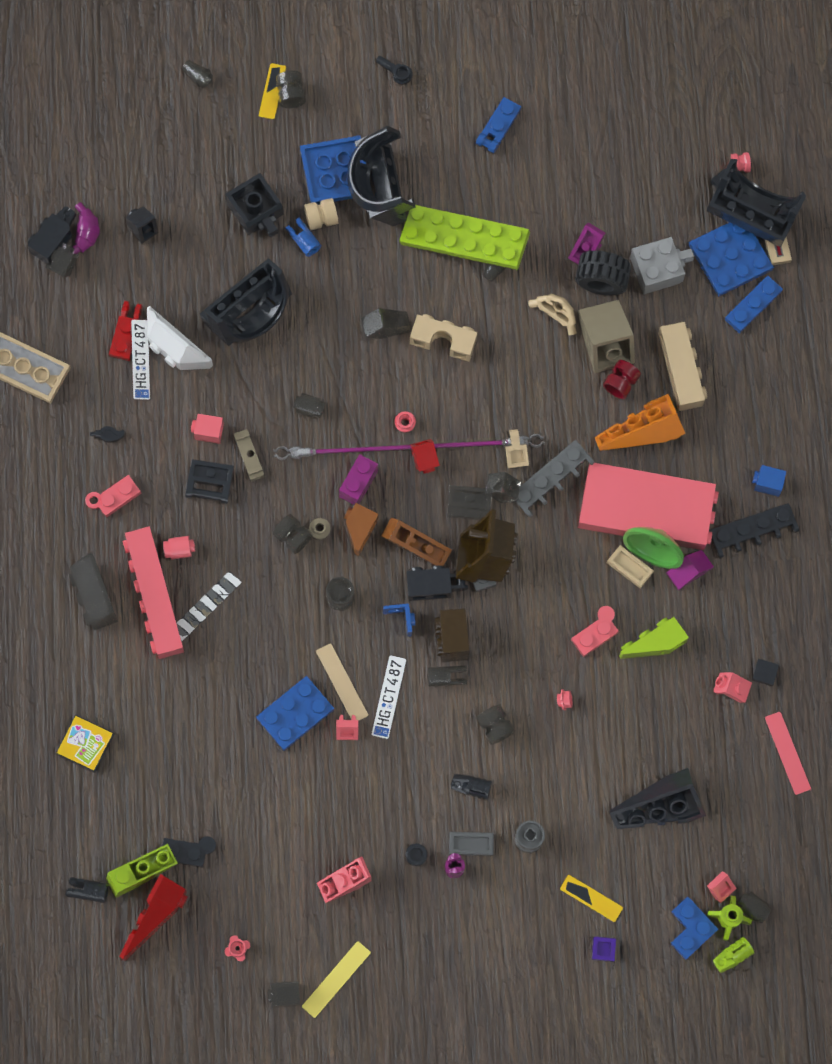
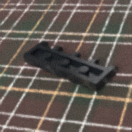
(752, 528)

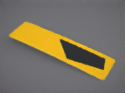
(270, 95)
(591, 898)

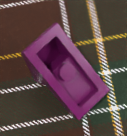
(588, 241)

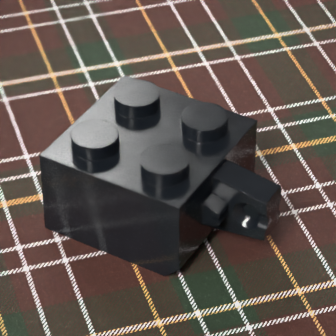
(255, 205)

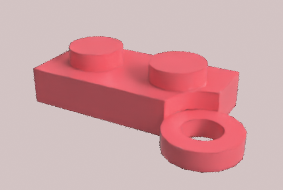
(114, 497)

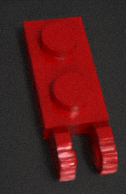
(122, 339)

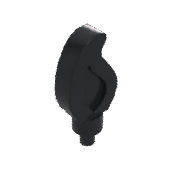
(108, 434)

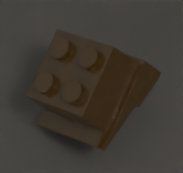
(486, 549)

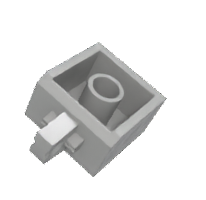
(659, 264)

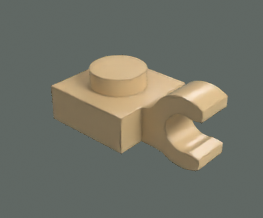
(516, 453)

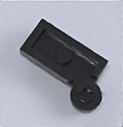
(191, 853)

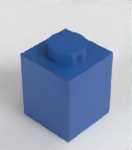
(769, 480)

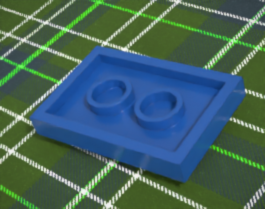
(295, 713)

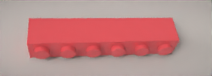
(154, 593)

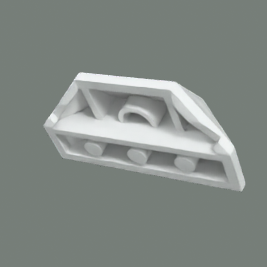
(174, 345)

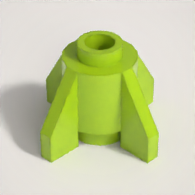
(724, 919)

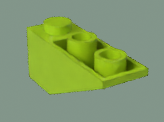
(660, 641)
(140, 870)

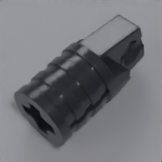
(471, 785)

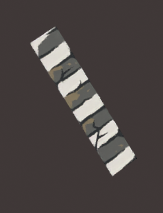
(207, 604)

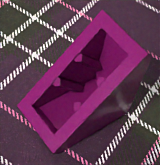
(691, 569)

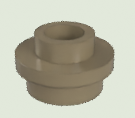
(320, 534)

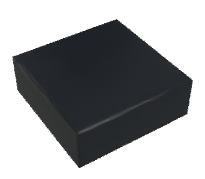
(765, 672)

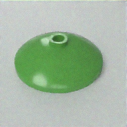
(654, 547)

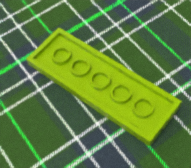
(465, 237)

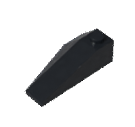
(664, 801)

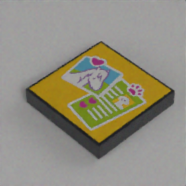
(85, 743)

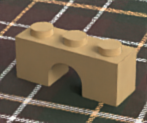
(427, 330)

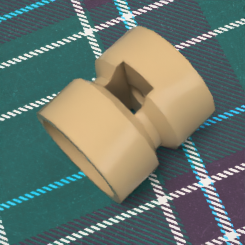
(321, 214)

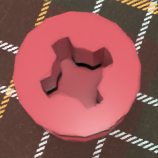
(743, 162)

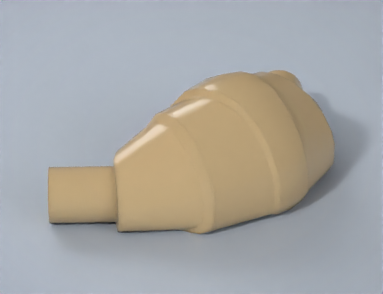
(558, 309)

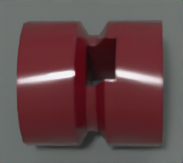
(620, 381)

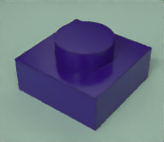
(603, 949)

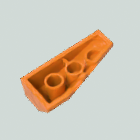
(650, 426)

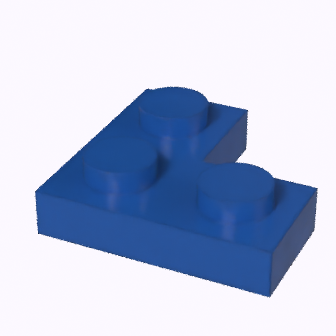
(697, 925)

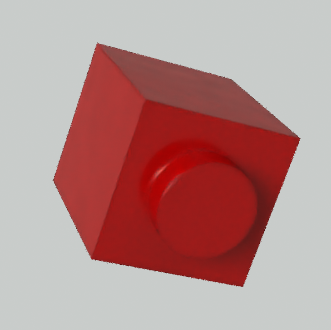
(425, 456)

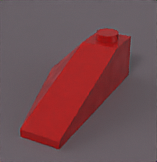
(163, 904)

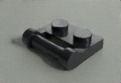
(210, 474)

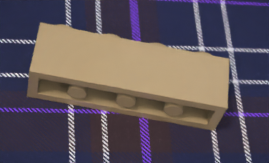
(681, 366)

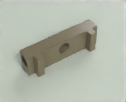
(251, 463)

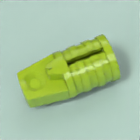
(733, 955)

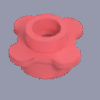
(234, 942)

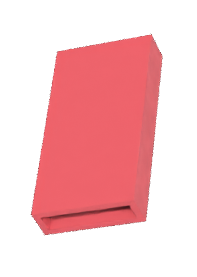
(631, 498)

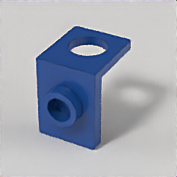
(410, 617)

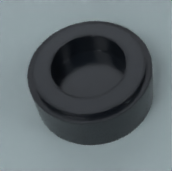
(416, 854)

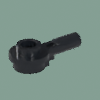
(401, 73)

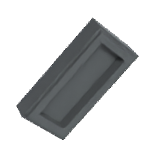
(471, 843)

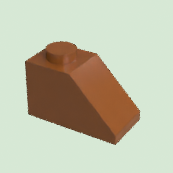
(360, 525)

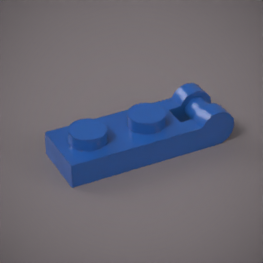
(498, 124)

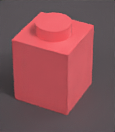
(207, 428)

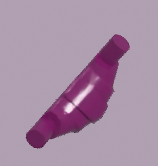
(87, 229)

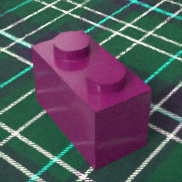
(358, 480)

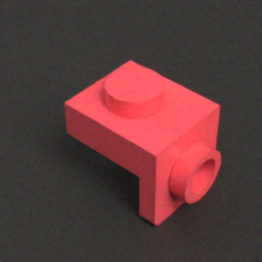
(732, 686)

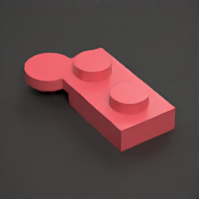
(596, 633)

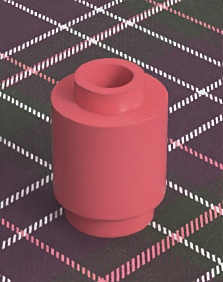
(179, 547)

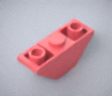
(345, 880)

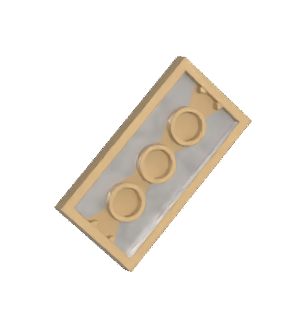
(30, 369)

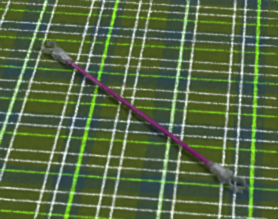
(298, 452)

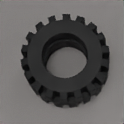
(603, 273)

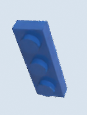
(753, 304)

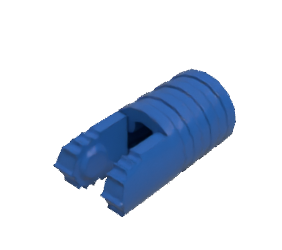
(305, 239)

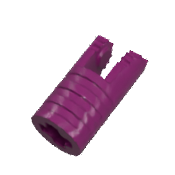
(455, 872)

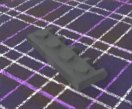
(552, 475)

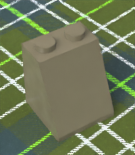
(606, 335)

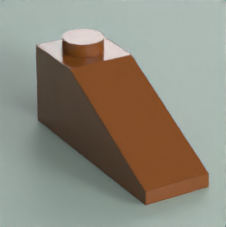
(416, 542)

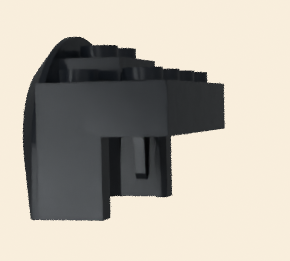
(387, 203)
(754, 206)
(262, 282)

